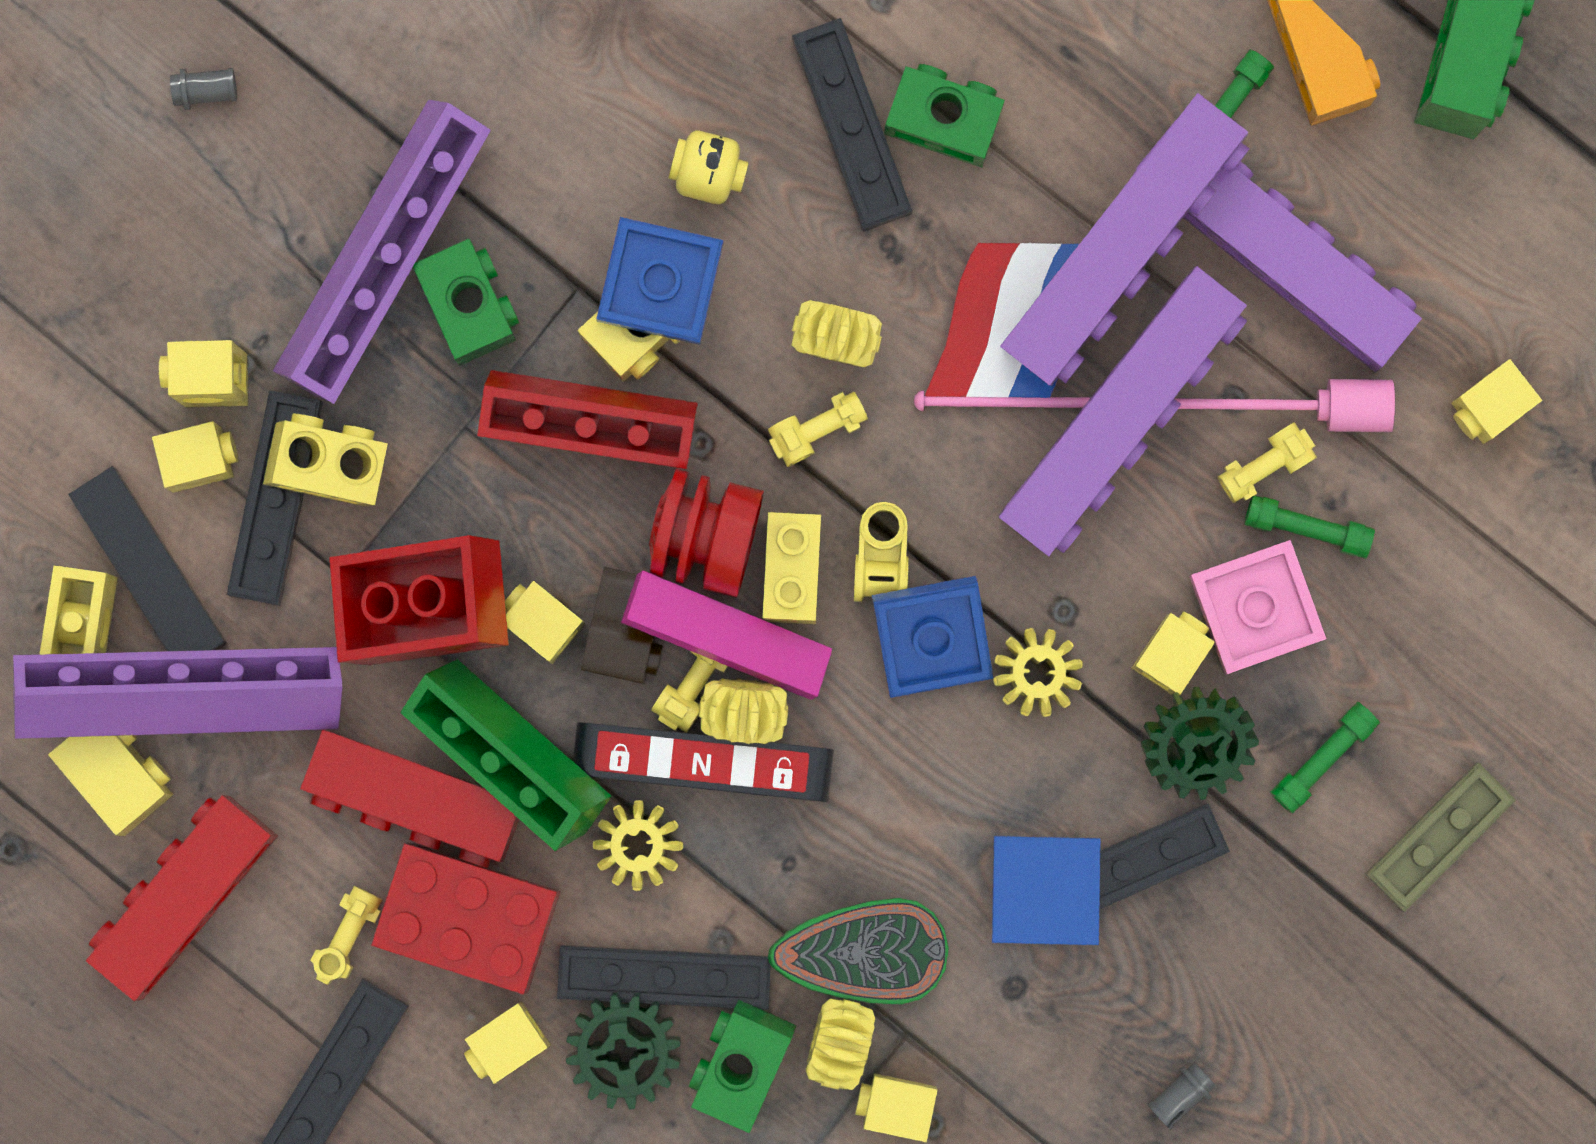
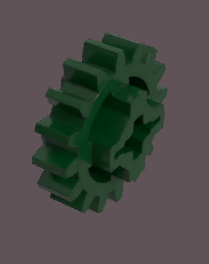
(1199, 743)
(627, 1073)

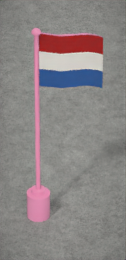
(1002, 286)

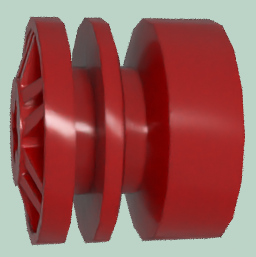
(705, 532)

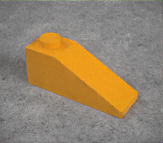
(1324, 61)

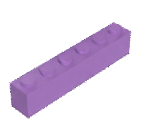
(1125, 239)
(381, 250)
(1305, 267)
(1123, 410)
(176, 692)

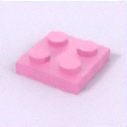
(1257, 607)

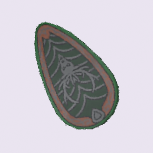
(866, 952)

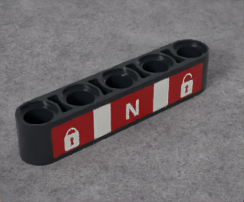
(703, 762)

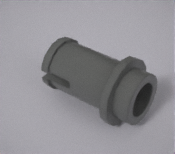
(203, 87)
(1182, 1095)

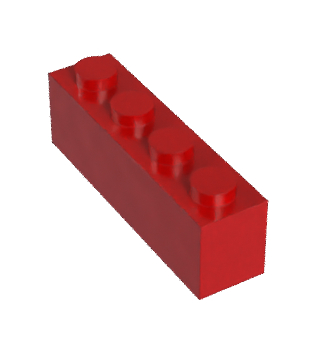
(587, 419)
(410, 796)
(180, 897)

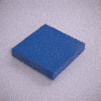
(660, 280)
(932, 636)
(1046, 890)

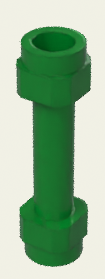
(1251, 73)
(1353, 538)
(1356, 724)

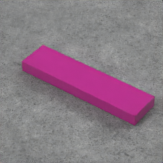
(726, 635)

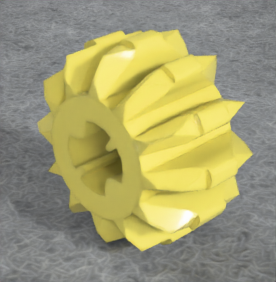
(836, 333)
(1038, 690)
(743, 711)
(634, 828)
(840, 1044)

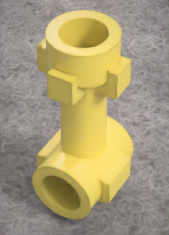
(793, 440)
(1290, 449)
(678, 706)
(334, 961)

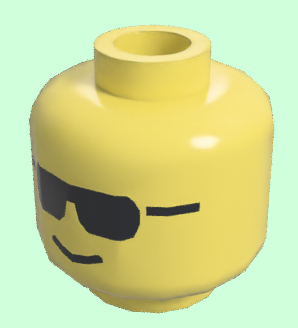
(707, 167)

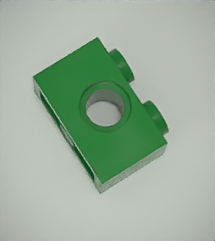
(964, 139)
(442, 280)
(737, 1096)

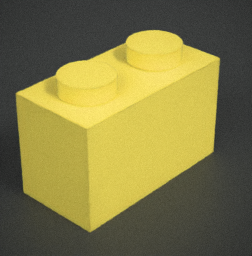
(114, 778)

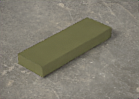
(1440, 837)

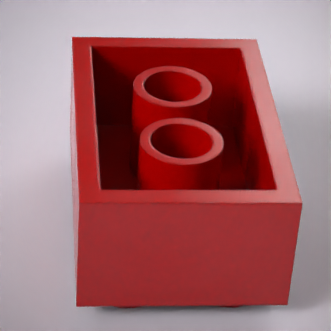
(418, 600)
(465, 918)

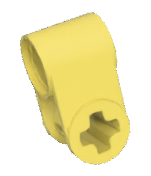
(881, 557)

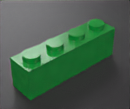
(505, 754)

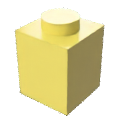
(1494, 403)
(195, 456)
(541, 620)
(1174, 652)
(505, 1044)
(897, 1107)

